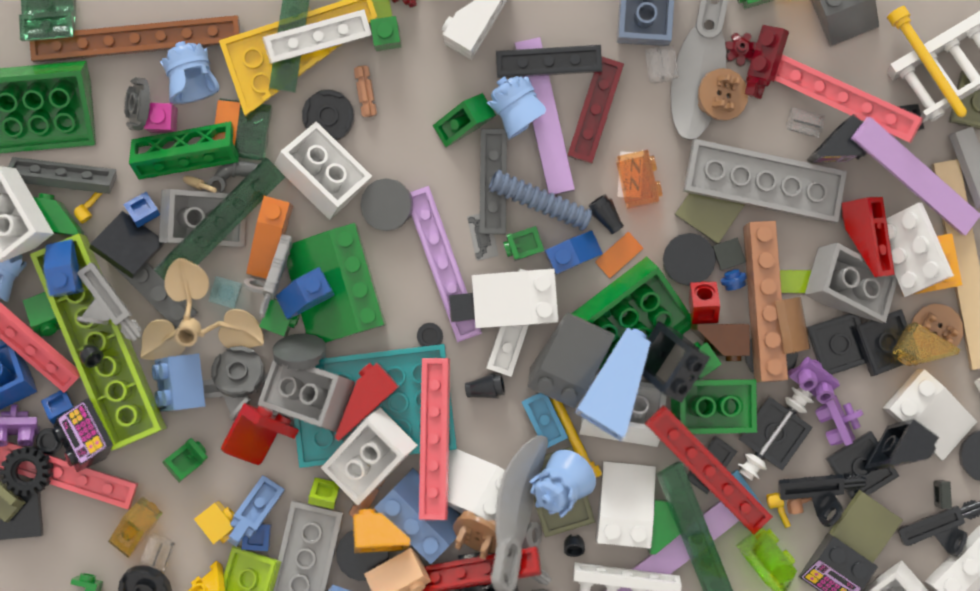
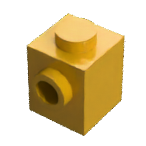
(216, 522)

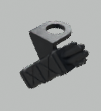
(822, 492)
(942, 526)

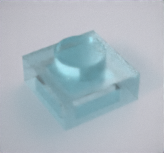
(225, 292)

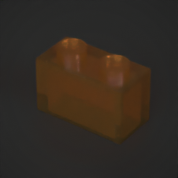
(638, 179)

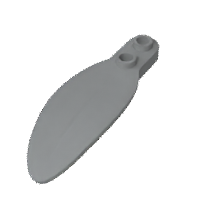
(699, 54)
(515, 510)

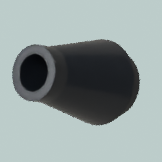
(606, 213)
(486, 387)

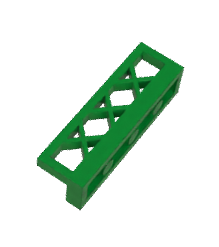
(182, 156)

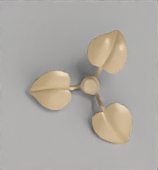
(190, 282)

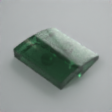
(47, 19)
(253, 132)

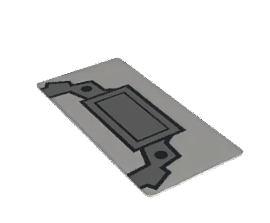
(483, 244)

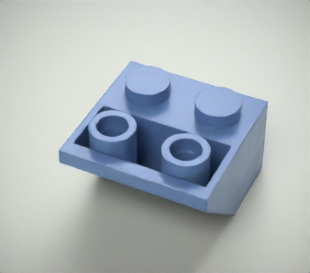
(178, 382)

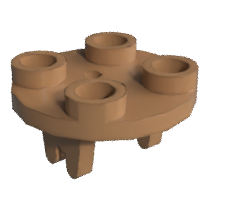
(719, 106)
(951, 323)
(475, 533)

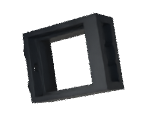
(692, 363)

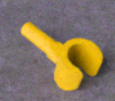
(82, 212)
(774, 501)

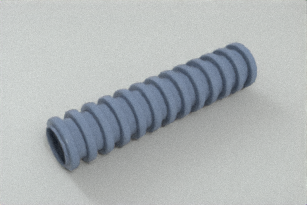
(540, 200)

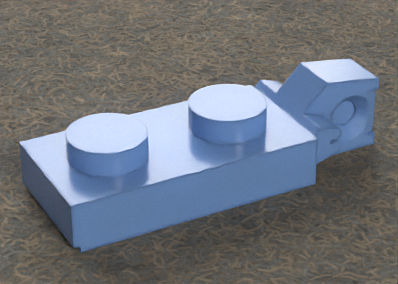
(254, 509)

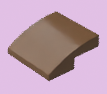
(792, 325)

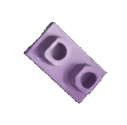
(814, 379)
(20, 424)
(843, 432)

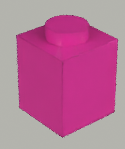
(161, 118)

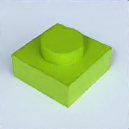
(323, 493)

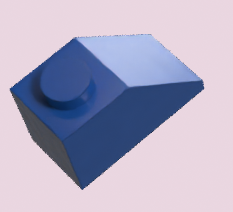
(573, 252)
(62, 269)
(304, 293)

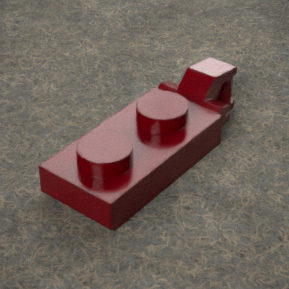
(765, 60)

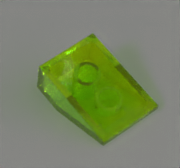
(768, 560)

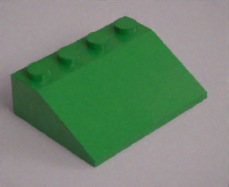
(46, 107)
(346, 268)
(636, 302)

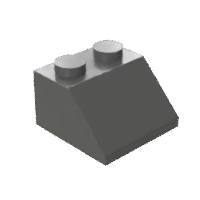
(846, 18)

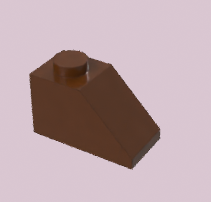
(725, 339)

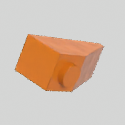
(270, 225)

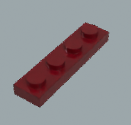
(595, 111)

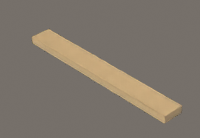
(969, 293)

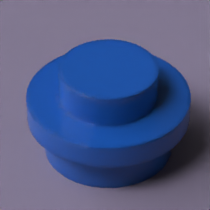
(734, 280)

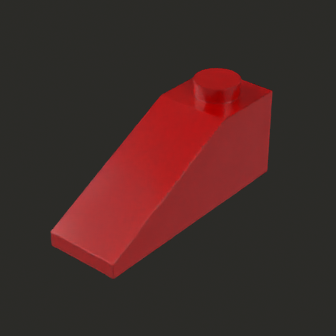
(868, 229)
(367, 395)

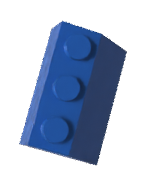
(15, 377)

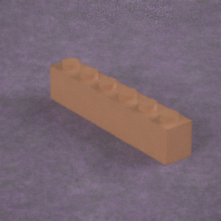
(763, 291)

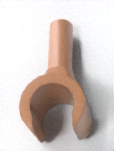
(795, 505)

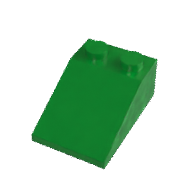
(719, 406)

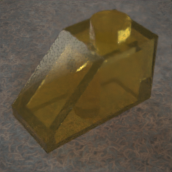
(922, 346)
(135, 526)

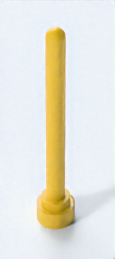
(901, 20)
(572, 434)

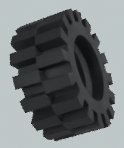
(11, 466)

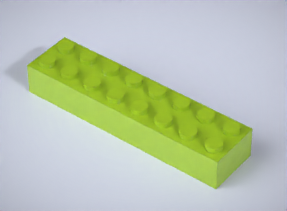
(118, 382)

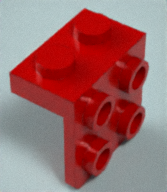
(255, 432)

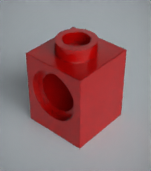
(704, 302)

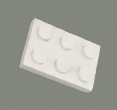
(916, 250)

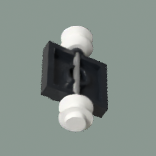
(777, 433)

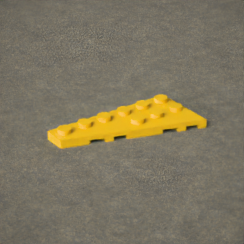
(249, 61)

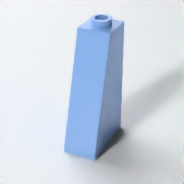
(616, 386)

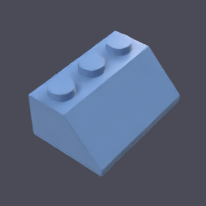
(402, 509)

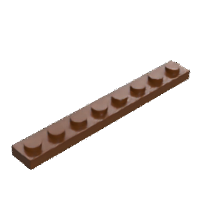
(135, 38)

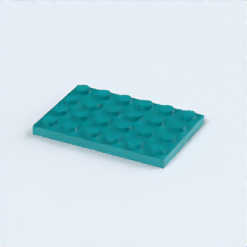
(403, 406)

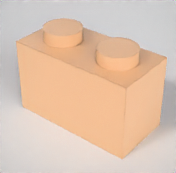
(400, 573)

